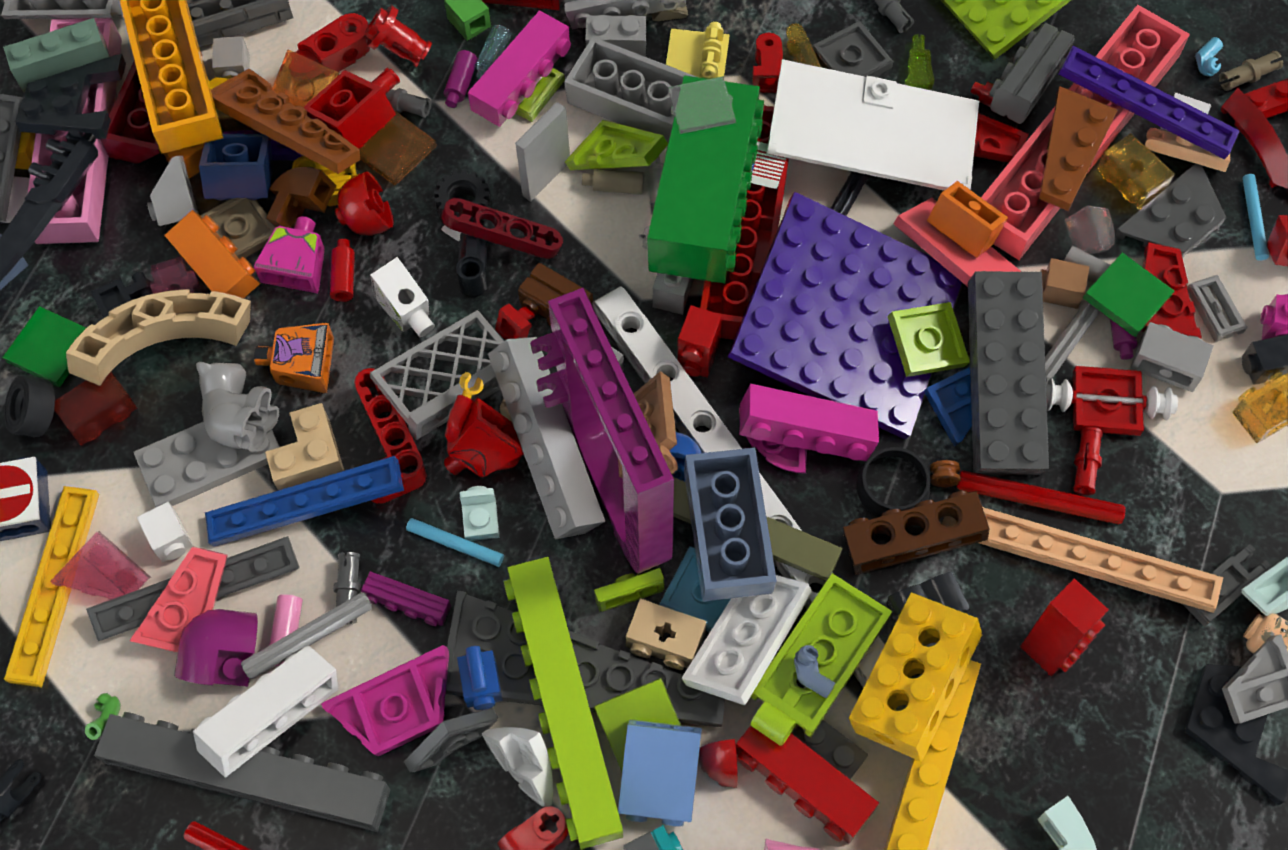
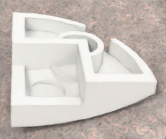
(526, 759)

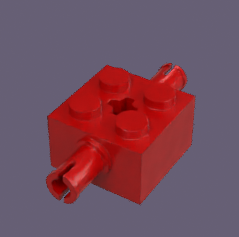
(355, 105)

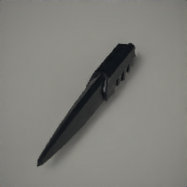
(51, 192)

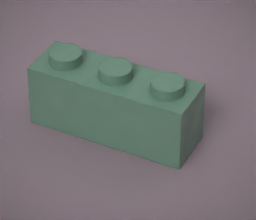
(56, 52)

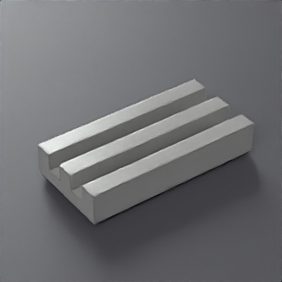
(1211, 310)

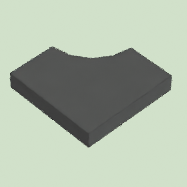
(449, 737)

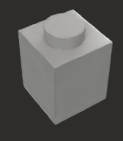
(230, 56)

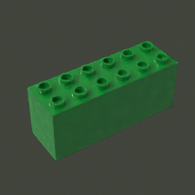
(705, 192)

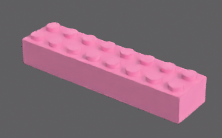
(82, 213)

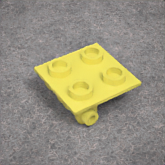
(699, 52)

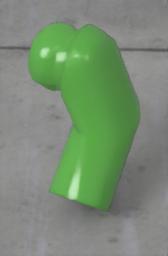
(106, 705)

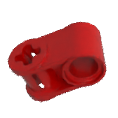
(532, 833)

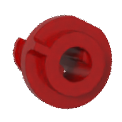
(396, 36)

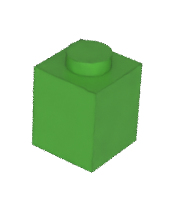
(468, 16)

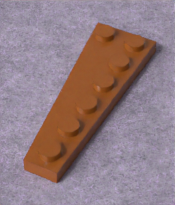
(255, 104)

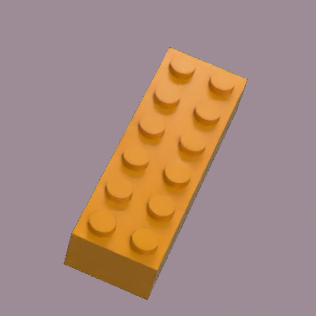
(171, 73)

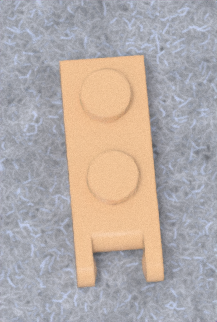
(1175, 146)

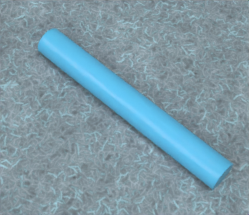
(1255, 217)
(455, 542)

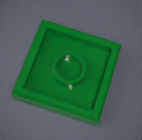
(1128, 294)
(43, 346)

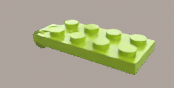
(842, 629)

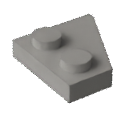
(1260, 683)

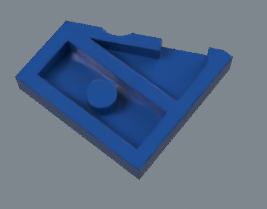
(953, 404)

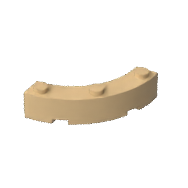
(152, 321)

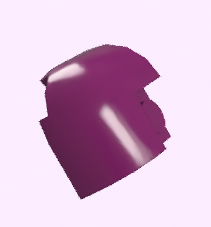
(216, 646)

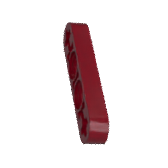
(501, 233)

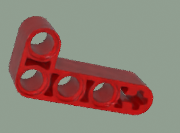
(389, 429)

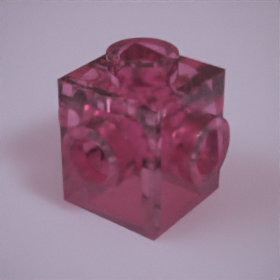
(173, 272)

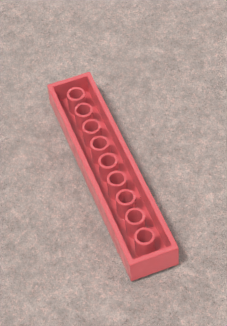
(1141, 47)

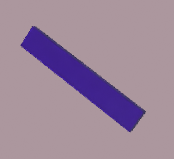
(1149, 102)

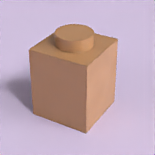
(1064, 283)

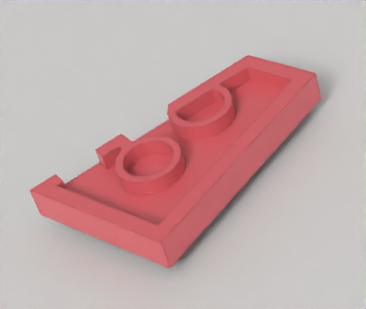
(187, 595)

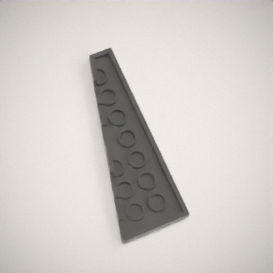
(602, 669)

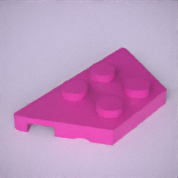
(396, 703)

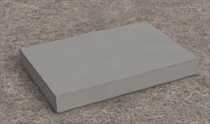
(543, 151)

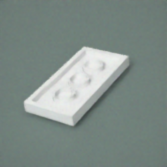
(746, 641)

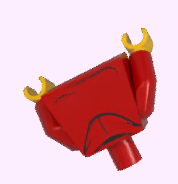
(479, 435)

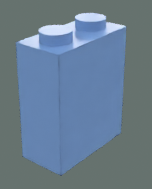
(659, 772)

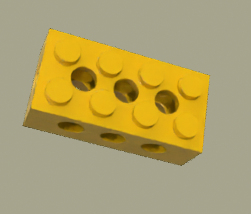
(926, 696)

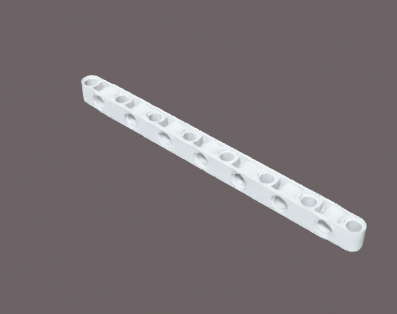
(651, 355)

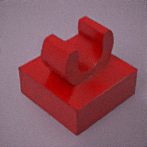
(513, 323)

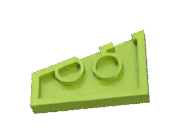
(616, 147)

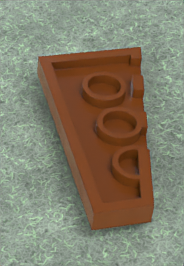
(1075, 138)

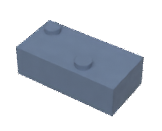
(729, 524)

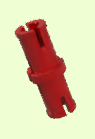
(1088, 461)

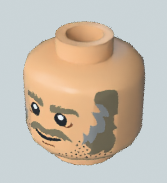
(1264, 627)

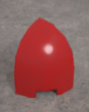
(720, 762)

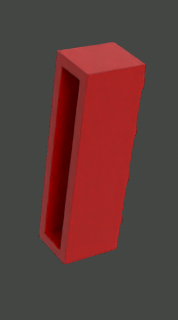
(1065, 628)
(808, 780)

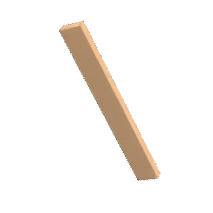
(1101, 560)

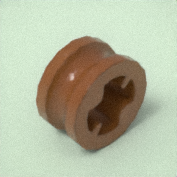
(945, 473)

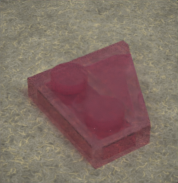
(101, 570)

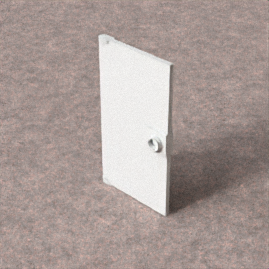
(873, 126)

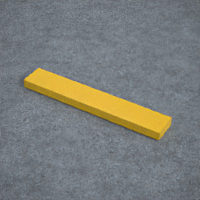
(47, 601)

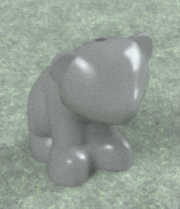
(229, 415)

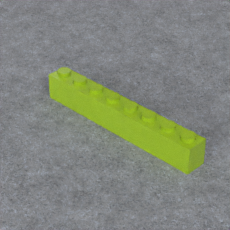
(565, 704)

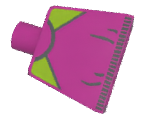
(292, 257)

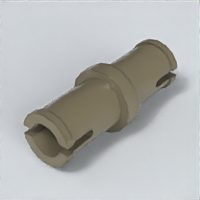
(1251, 70)

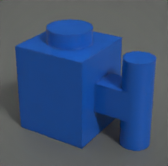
(479, 678)

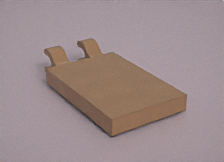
(657, 407)

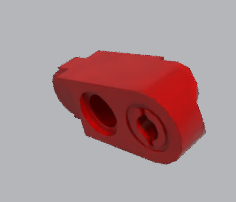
(337, 43)

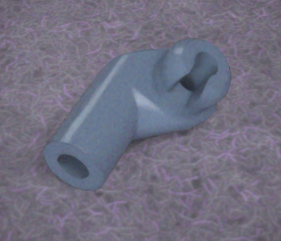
(808, 671)

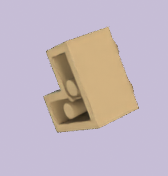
(310, 457)

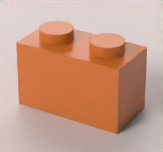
(967, 219)

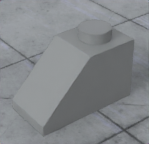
(172, 194)

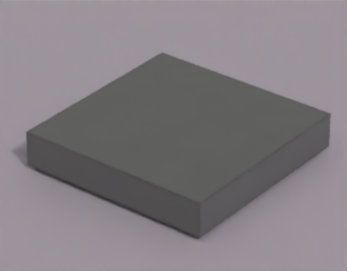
(853, 52)

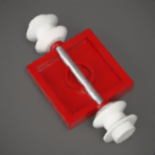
(1110, 400)

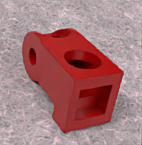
(769, 58)

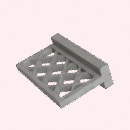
(436, 411)

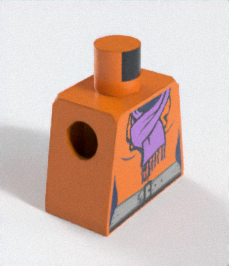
(299, 356)

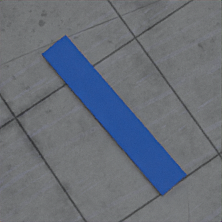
(304, 501)

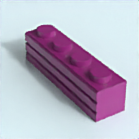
(406, 599)

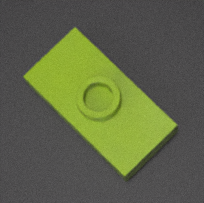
(629, 589)

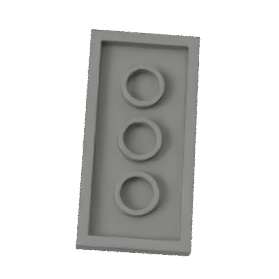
(195, 463)

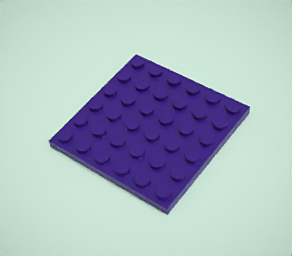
(826, 309)

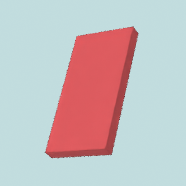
(945, 250)

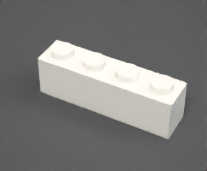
(265, 710)

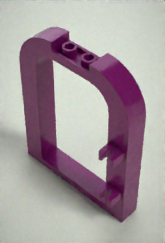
(608, 428)

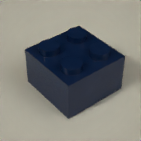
(237, 167)

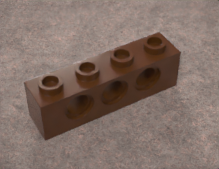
(903, 547)

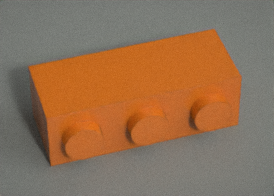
(212, 256)

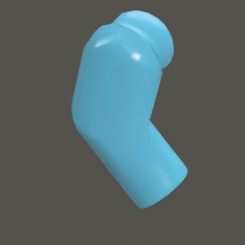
(1205, 57)

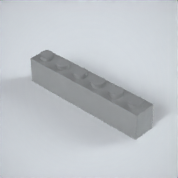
(546, 441)

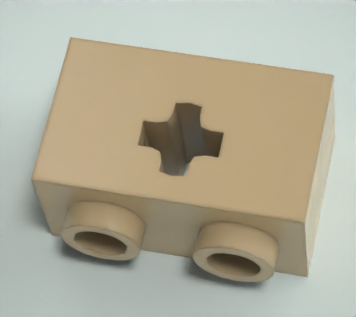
(652, 622)

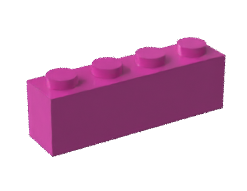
(519, 69)
(808, 422)

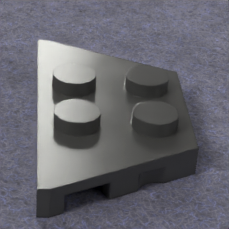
(1178, 215)

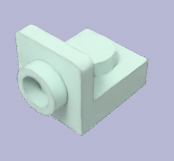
(479, 513)

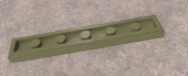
(787, 543)

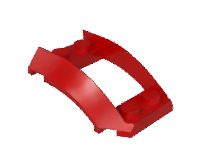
(1251, 116)

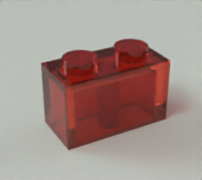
(94, 408)

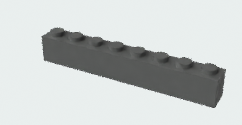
(264, 778)

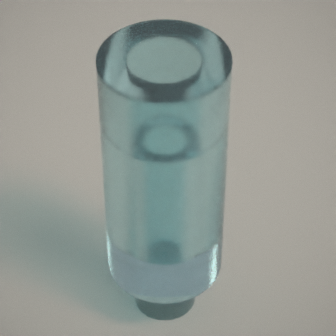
(494, 46)

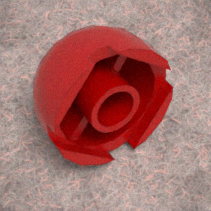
(362, 206)

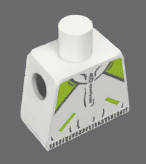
(402, 298)

